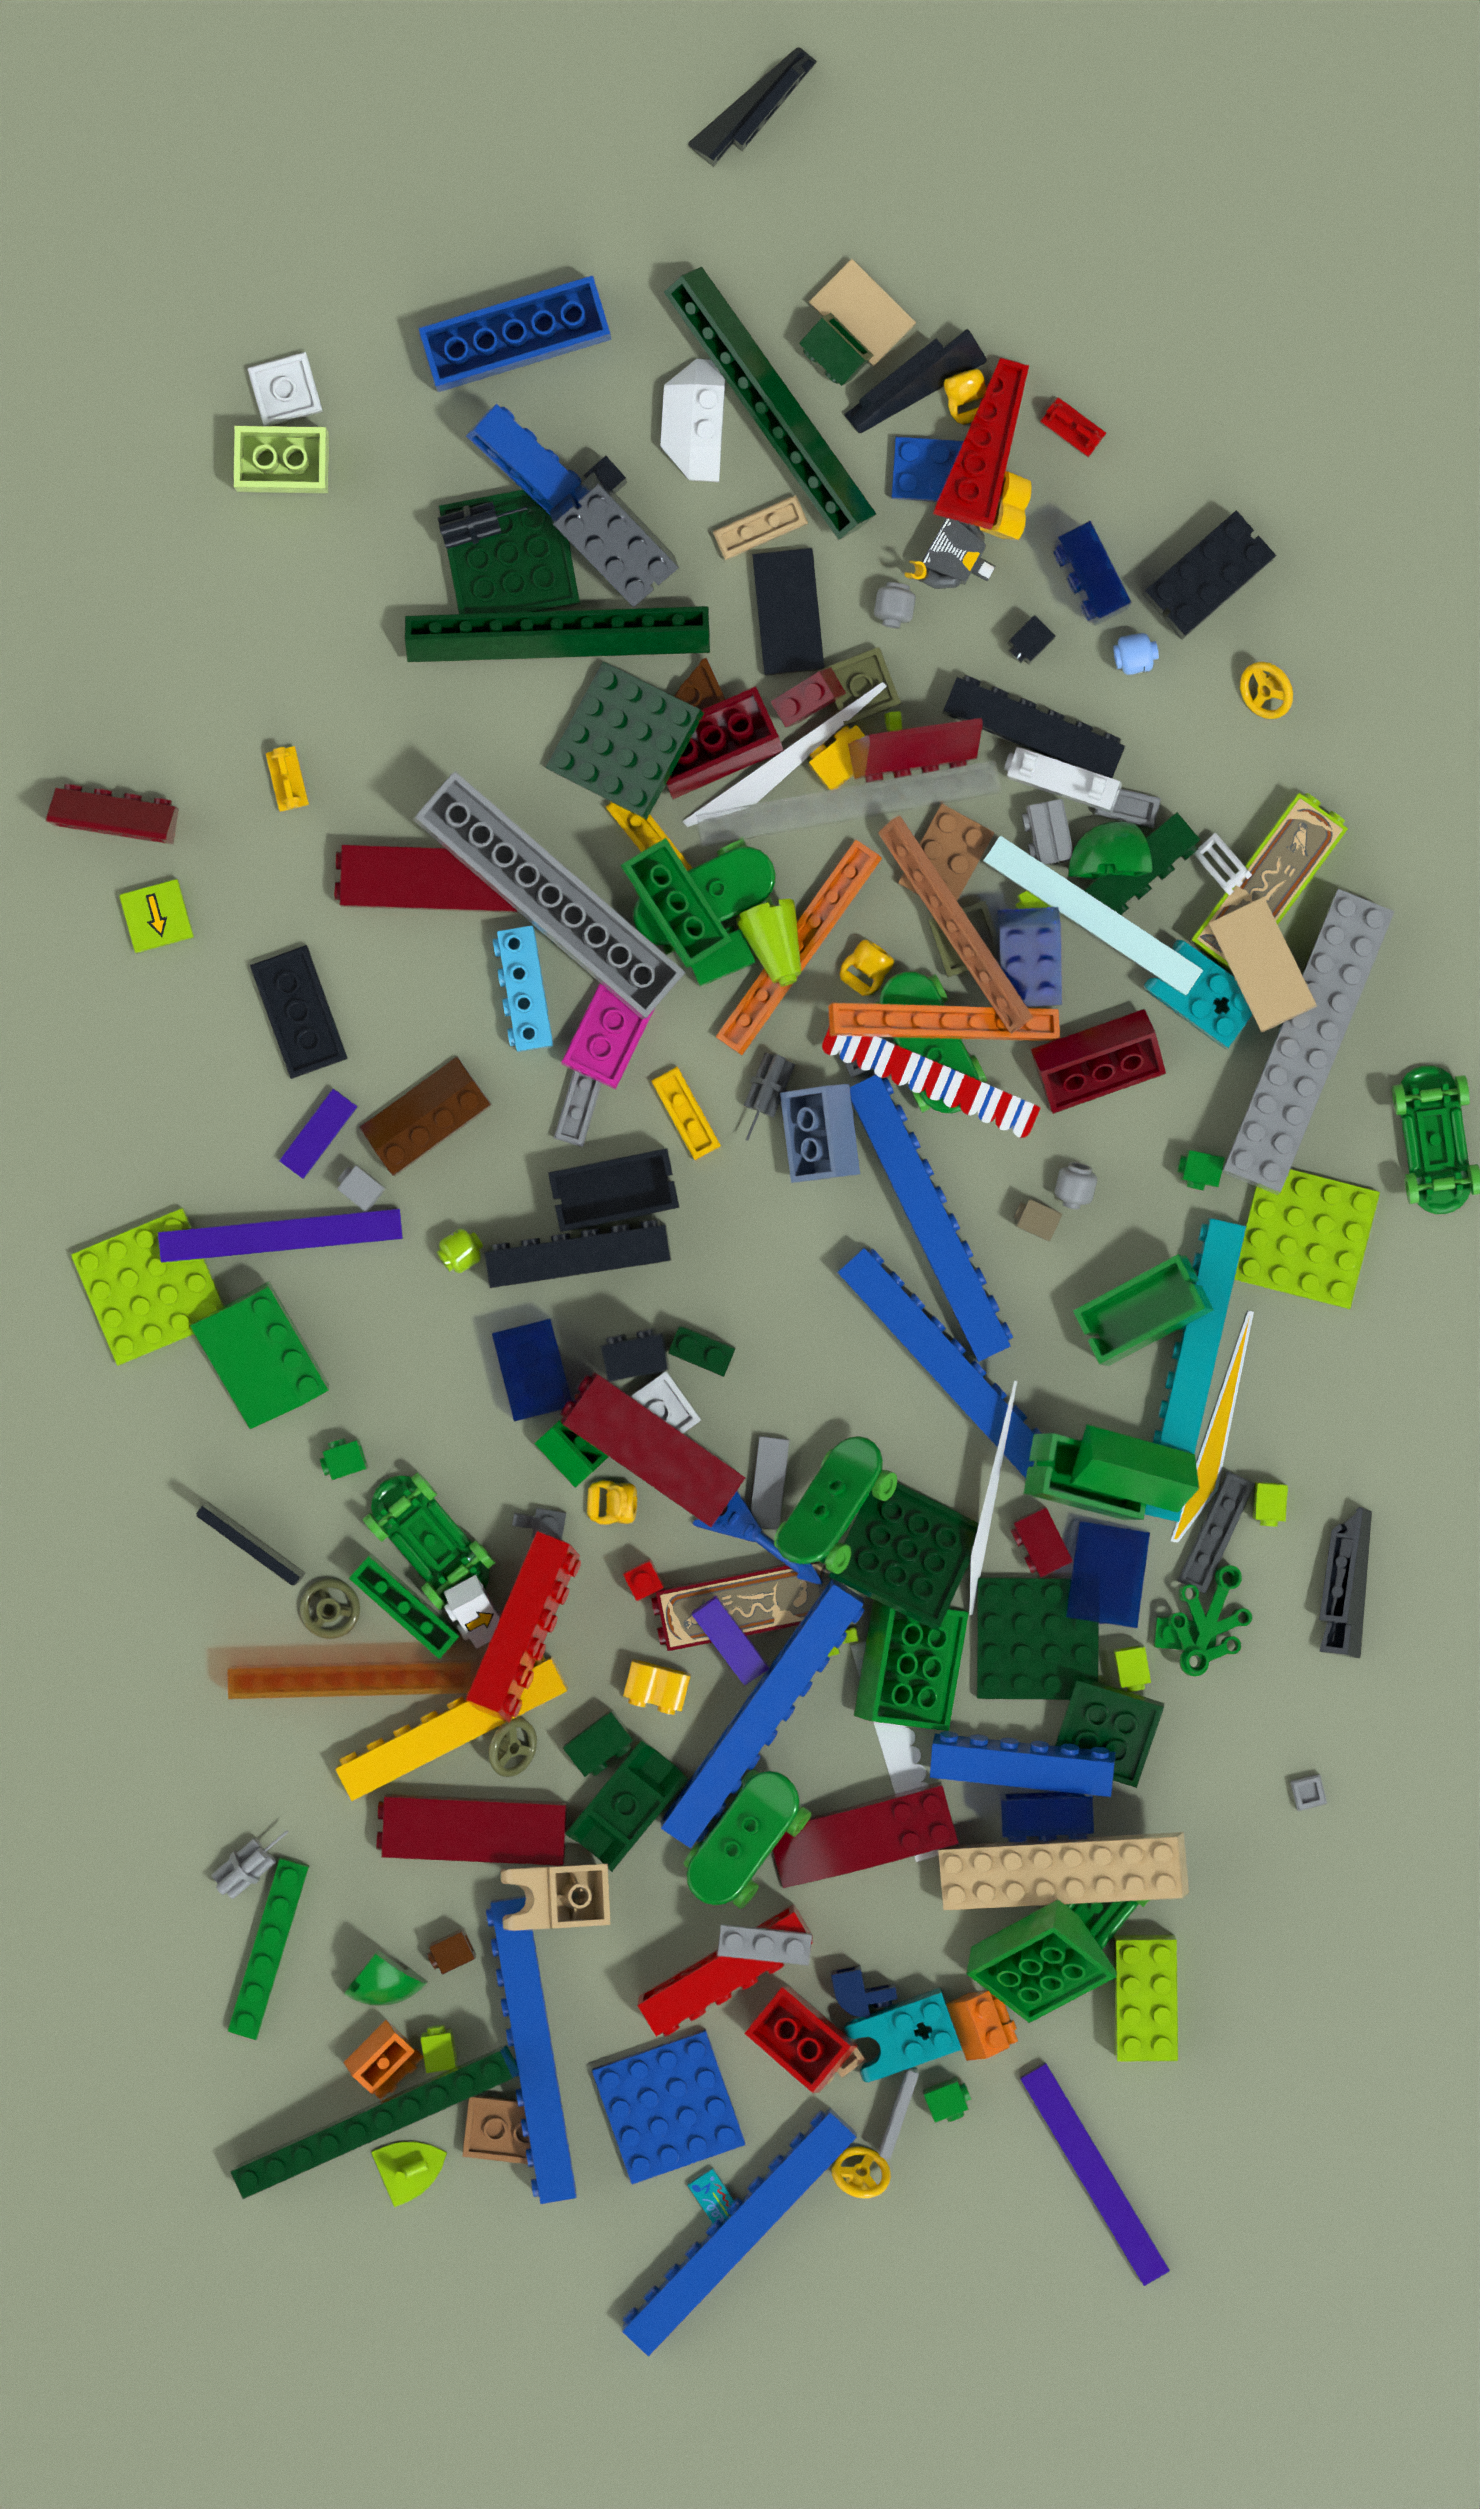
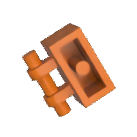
(982, 2025)
(383, 2060)

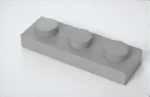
(764, 1944)

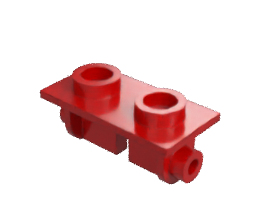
(1073, 427)

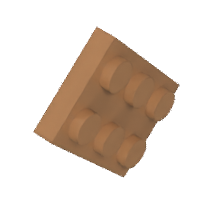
(953, 847)
(495, 2130)

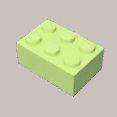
(281, 459)

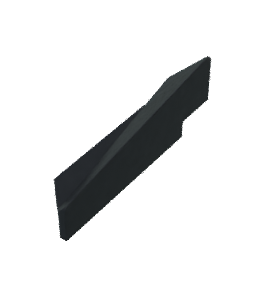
(753, 109)
(916, 380)
(1346, 1586)

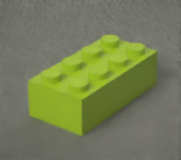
(1146, 1998)

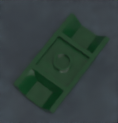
(627, 1804)

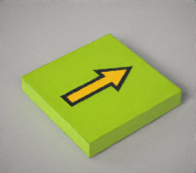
(156, 916)

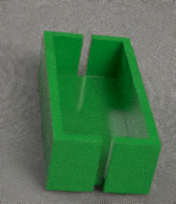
(1143, 1310)
(1051, 1475)

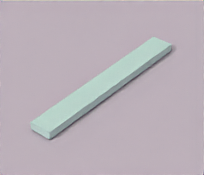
(1093, 915)

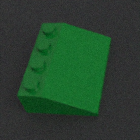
(260, 1356)
(910, 1669)
(1040, 1962)

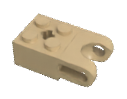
(550, 1900)

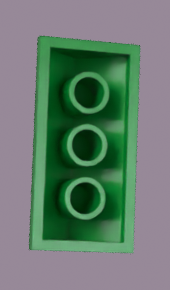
(676, 903)
(1135, 1469)

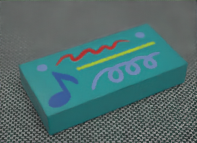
(712, 2195)

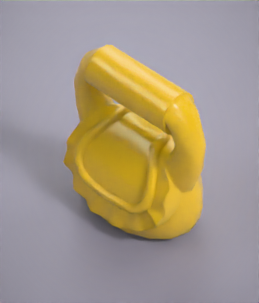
(964, 389)
(871, 961)
(620, 1502)

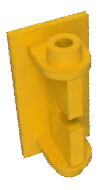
(287, 778)

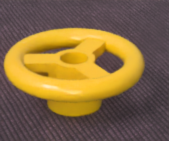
(1269, 686)
(858, 2178)

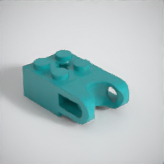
(1198, 1004)
(895, 2033)

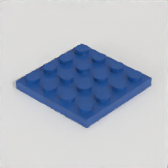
(668, 2106)

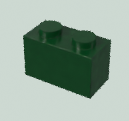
(835, 349)
(701, 1350)
(599, 1743)

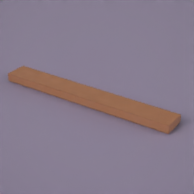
(955, 924)

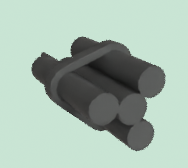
(767, 1085)

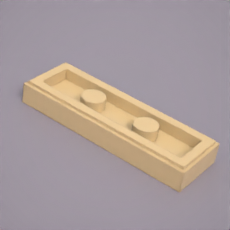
(760, 527)

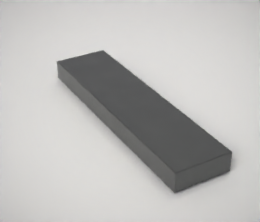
(1216, 1531)

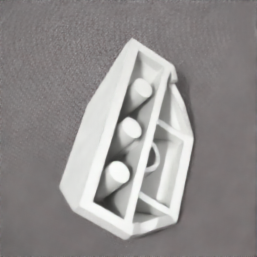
(694, 420)

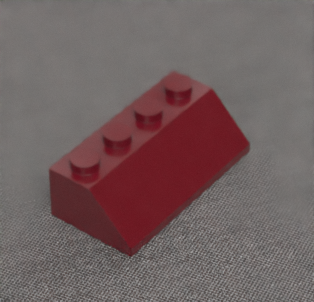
(725, 741)
(915, 749)
(113, 815)
(1098, 1061)

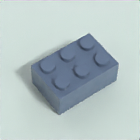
(820, 1133)

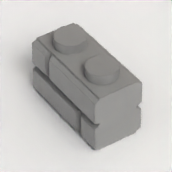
(1048, 832)

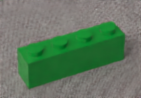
(405, 1606)

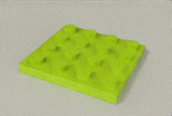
(1308, 1238)
(137, 1296)

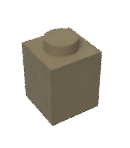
(1037, 1219)

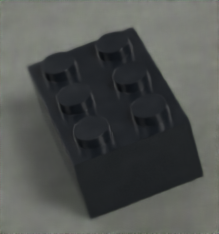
(635, 1356)

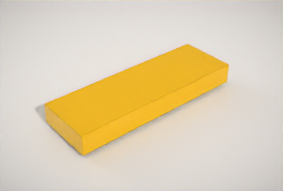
(686, 1113)

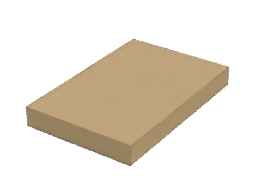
(864, 310)

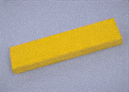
(641, 831)

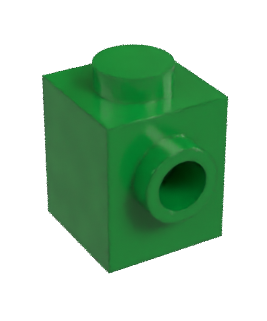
(1200, 1169)
(343, 1459)
(947, 2100)

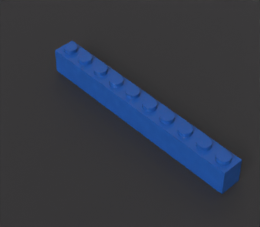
(928, 1217)
(939, 1355)
(762, 1712)
(534, 2055)
(739, 2232)

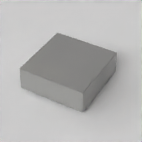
(1308, 1792)

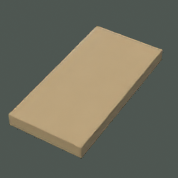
(1262, 964)

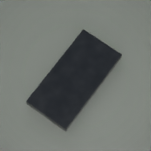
(788, 611)
(299, 1012)
(250, 1544)

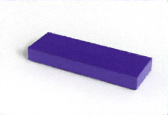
(318, 1133)
(730, 1640)

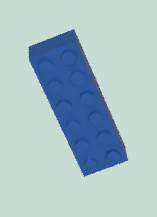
(515, 333)

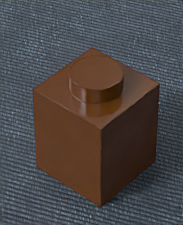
(451, 1951)

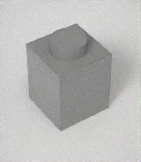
(360, 1187)

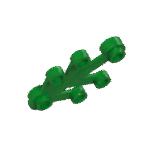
(1207, 1624)

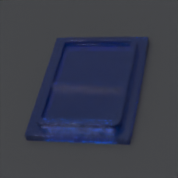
(1108, 1574)

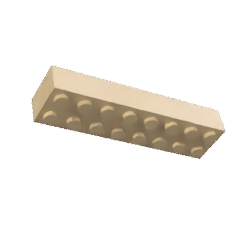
(1064, 1870)

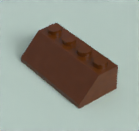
(425, 1116)

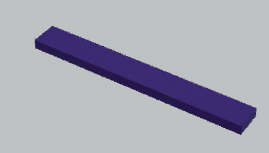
(280, 1235)
(1094, 2174)

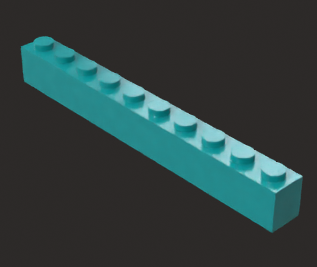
(1199, 1345)

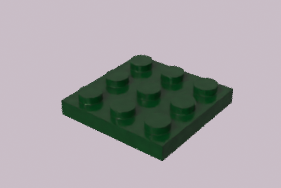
(1112, 1720)

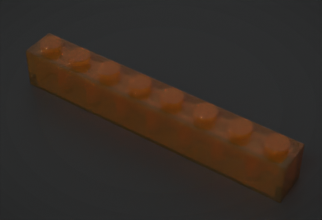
(350, 1679)

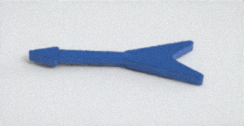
(742, 1524)

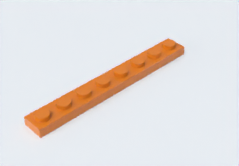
(812, 930)
(937, 1022)

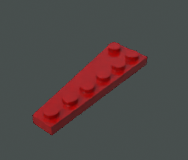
(980, 467)

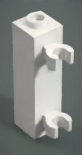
(1063, 779)

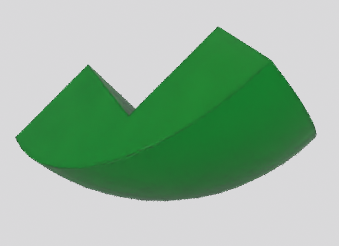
(1113, 850)
(384, 1982)

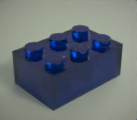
(1091, 574)
(1032, 953)
(532, 1369)
(1045, 1815)

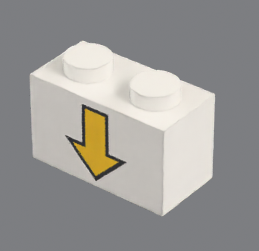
(474, 1611)

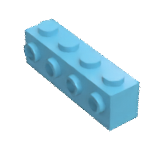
(524, 989)

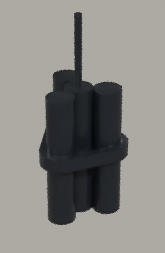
(471, 524)

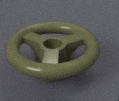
(321, 1587)
(505, 1745)

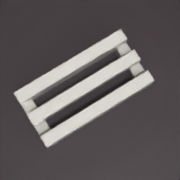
(1235, 878)

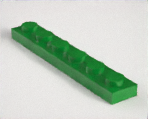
(268, 1948)

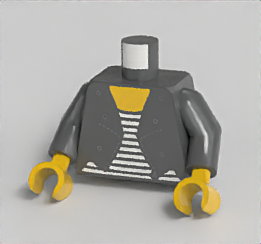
(953, 557)

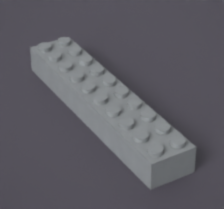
(548, 895)
(1308, 1043)

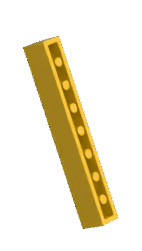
(437, 1735)

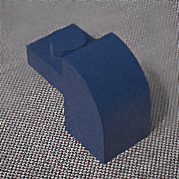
(853, 1996)

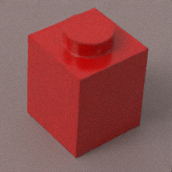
(643, 1580)

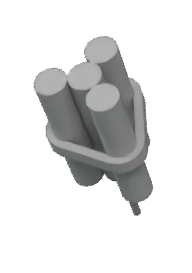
(244, 1867)

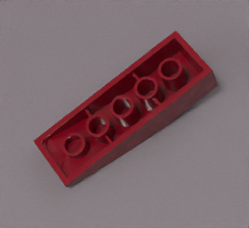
(866, 1836)

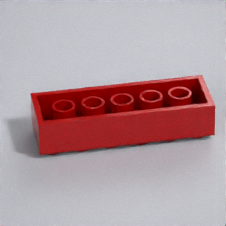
(523, 1627)
(710, 1981)

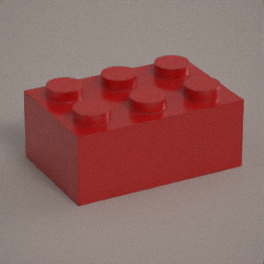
(800, 2039)

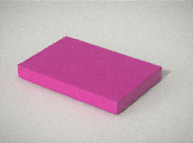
(605, 1039)

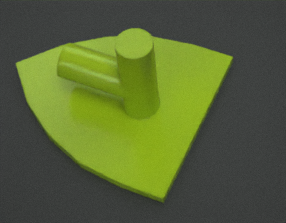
(408, 2168)

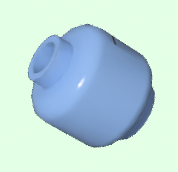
(1135, 653)

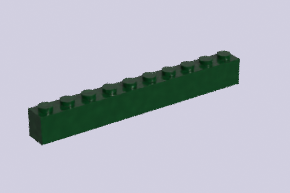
(770, 402)
(557, 634)
(375, 2121)

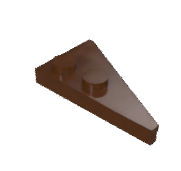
(701, 687)

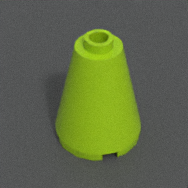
(774, 939)

